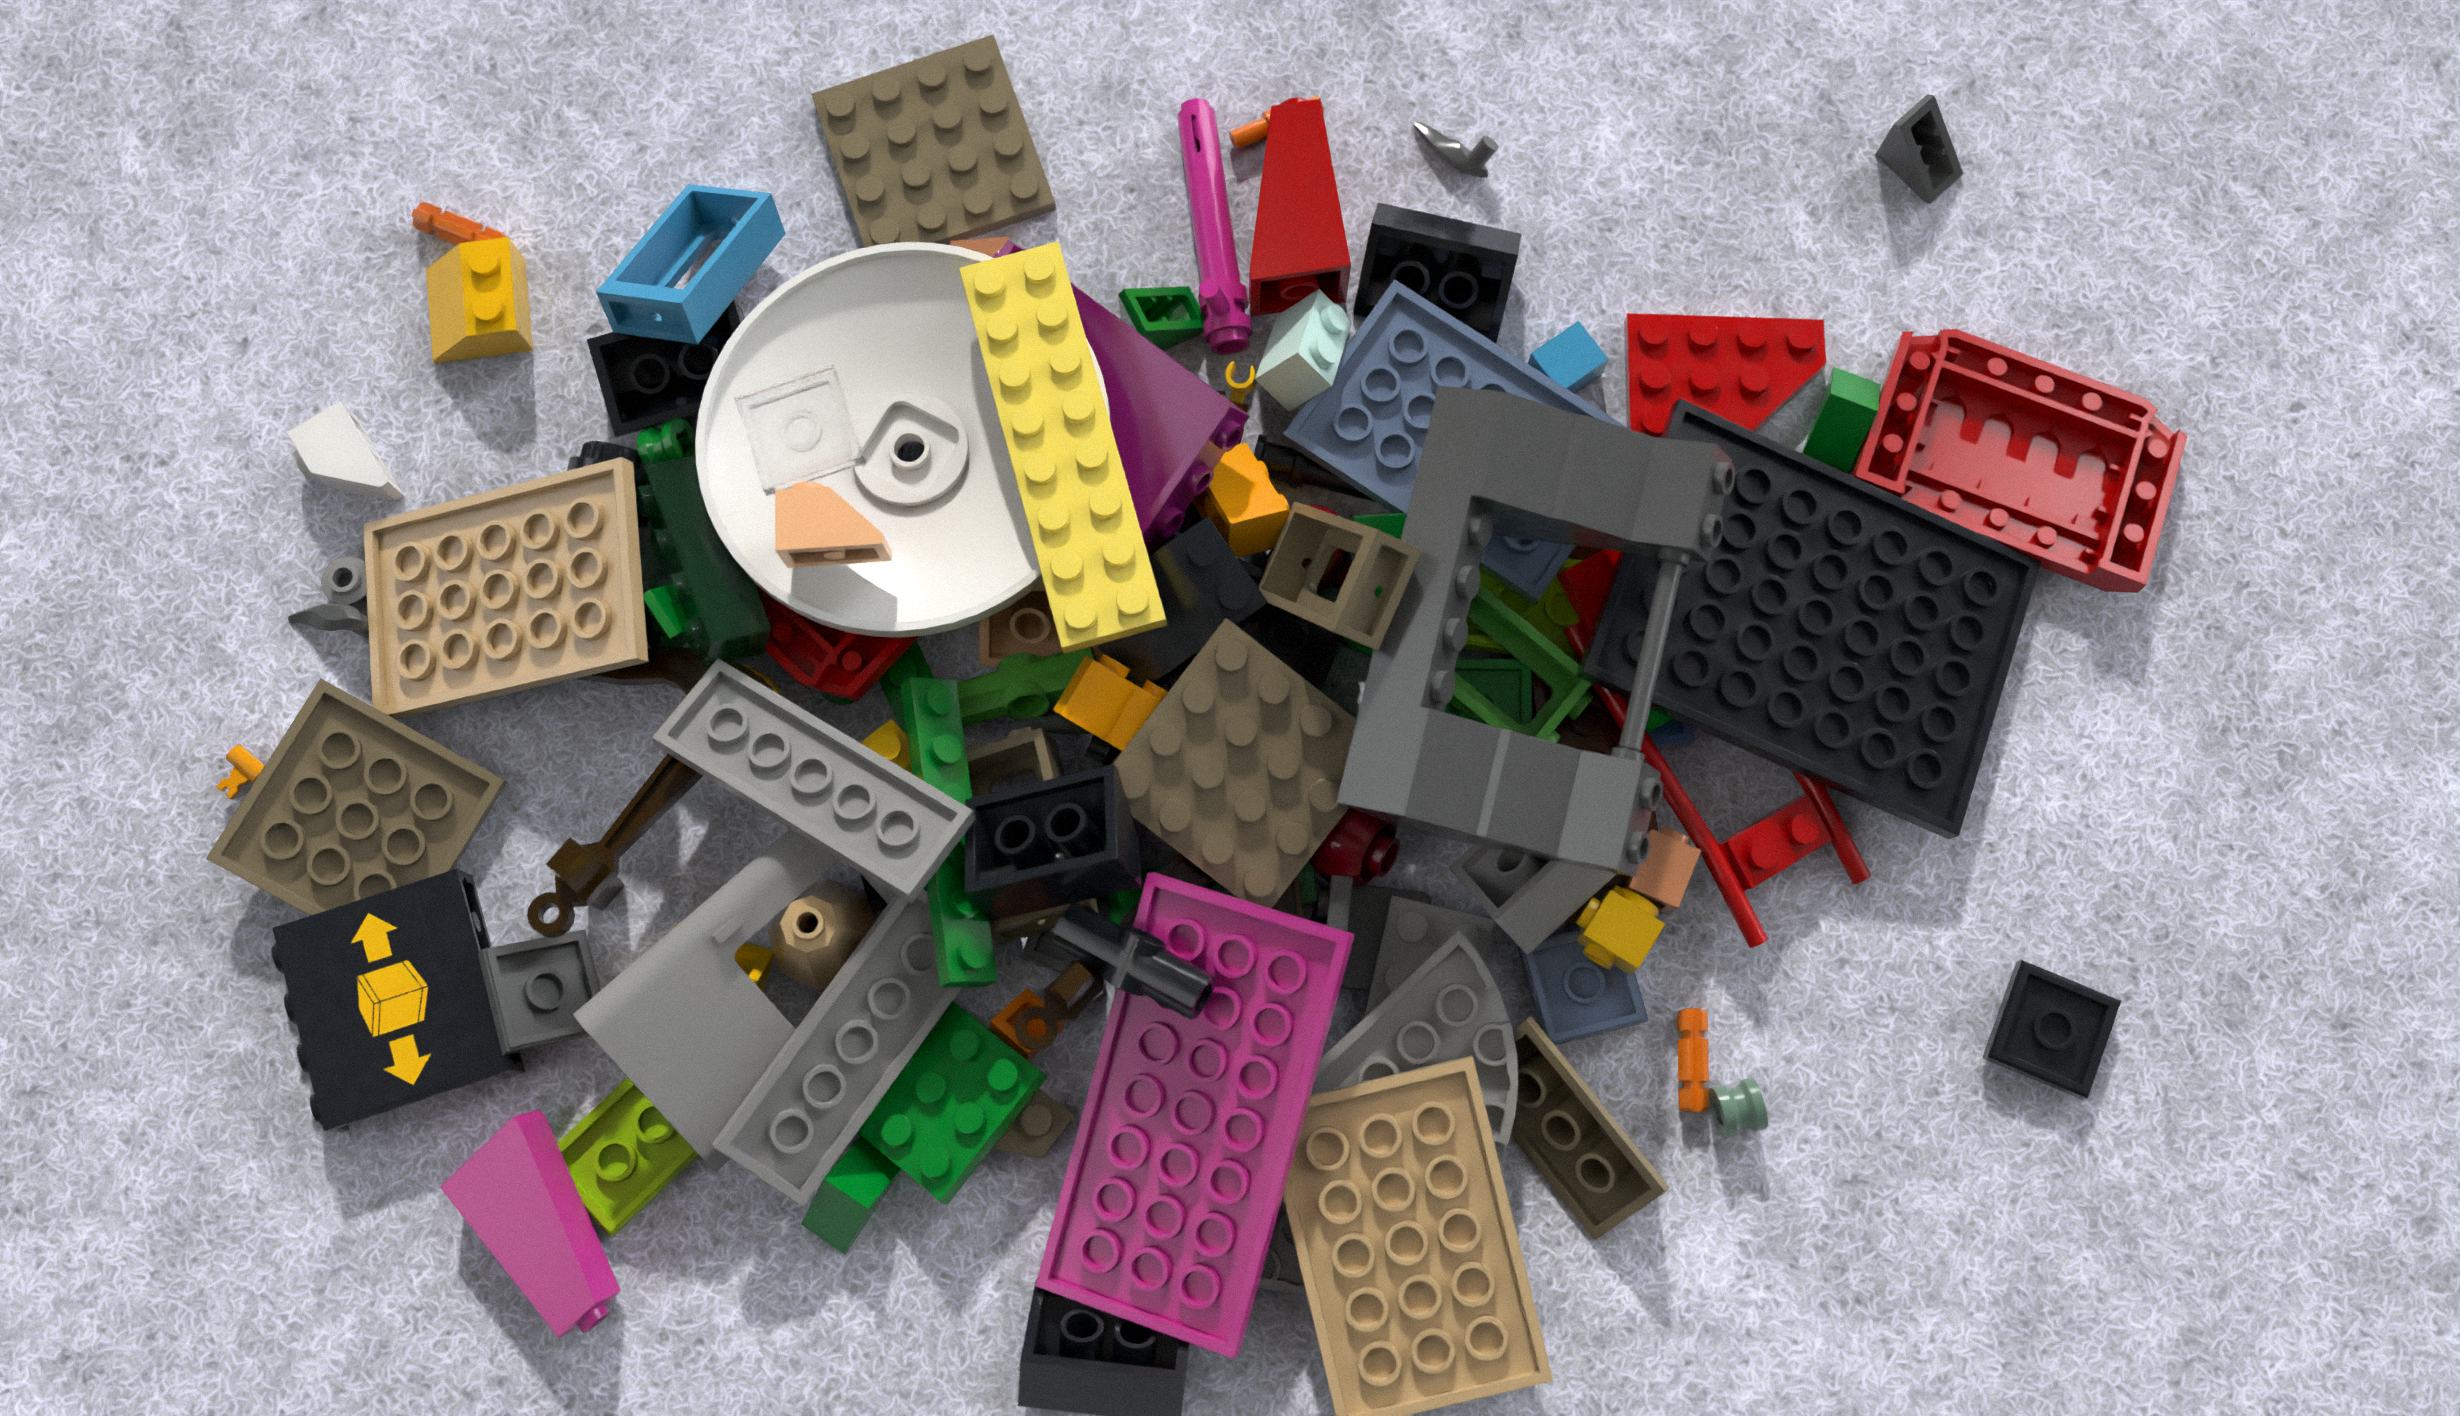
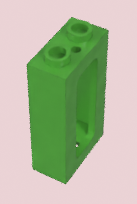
(1536, 653)

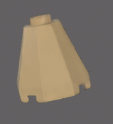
(819, 953)

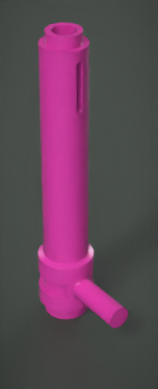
(1221, 292)

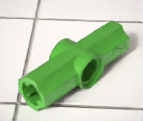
(1019, 687)

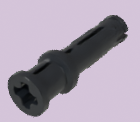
(1295, 468)

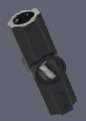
(1134, 960)

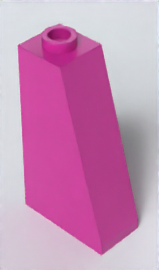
(535, 1223)

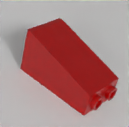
(1299, 215)

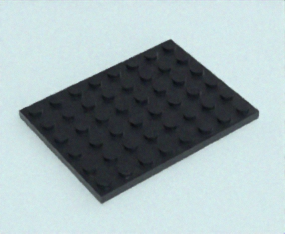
(1828, 630)

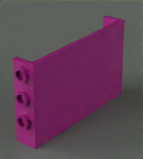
(1162, 418)

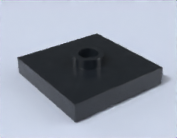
(2051, 1029)

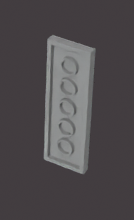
(815, 780)
(842, 1055)

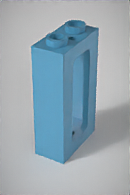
(649, 273)

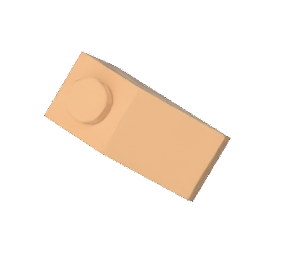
(823, 529)

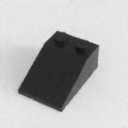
(1198, 589)

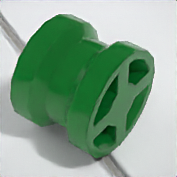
(669, 443)

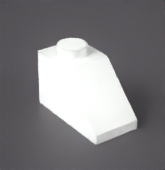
(342, 454)

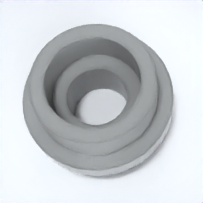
(355, 591)

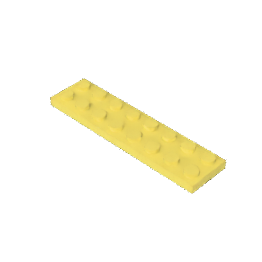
(1062, 448)

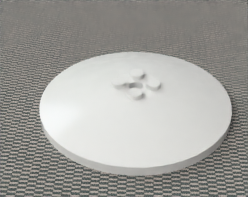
(909, 372)

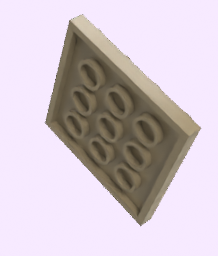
(934, 148)
(1240, 767)
(353, 807)

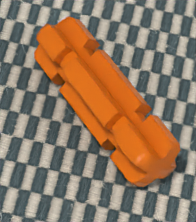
(450, 225)
(1693, 1060)

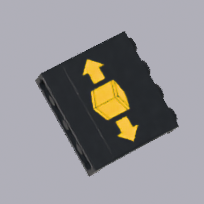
(391, 999)

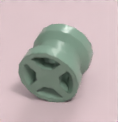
(1738, 1108)

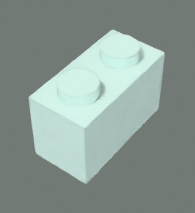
(1304, 350)

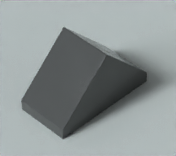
(1922, 151)

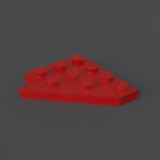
(1719, 363)

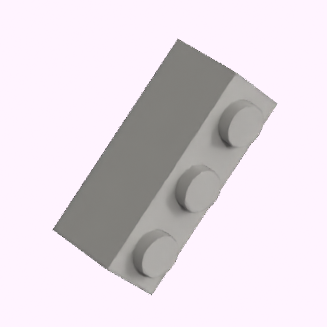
(1526, 892)

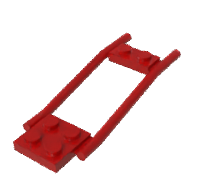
(1757, 849)

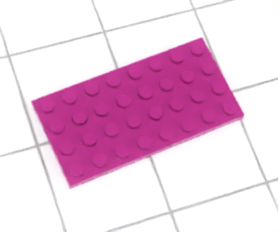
(1196, 1120)

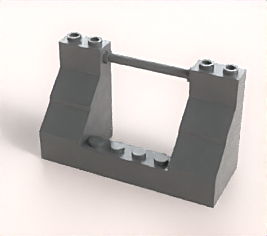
(1547, 477)

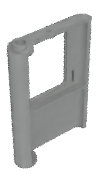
(689, 1016)

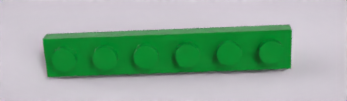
(940, 759)

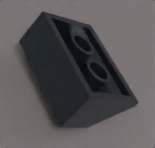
(1442, 259)
(655, 378)
(1051, 844)
(1098, 1362)

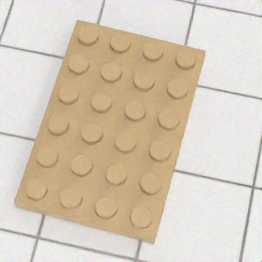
(505, 590)
(1411, 1246)

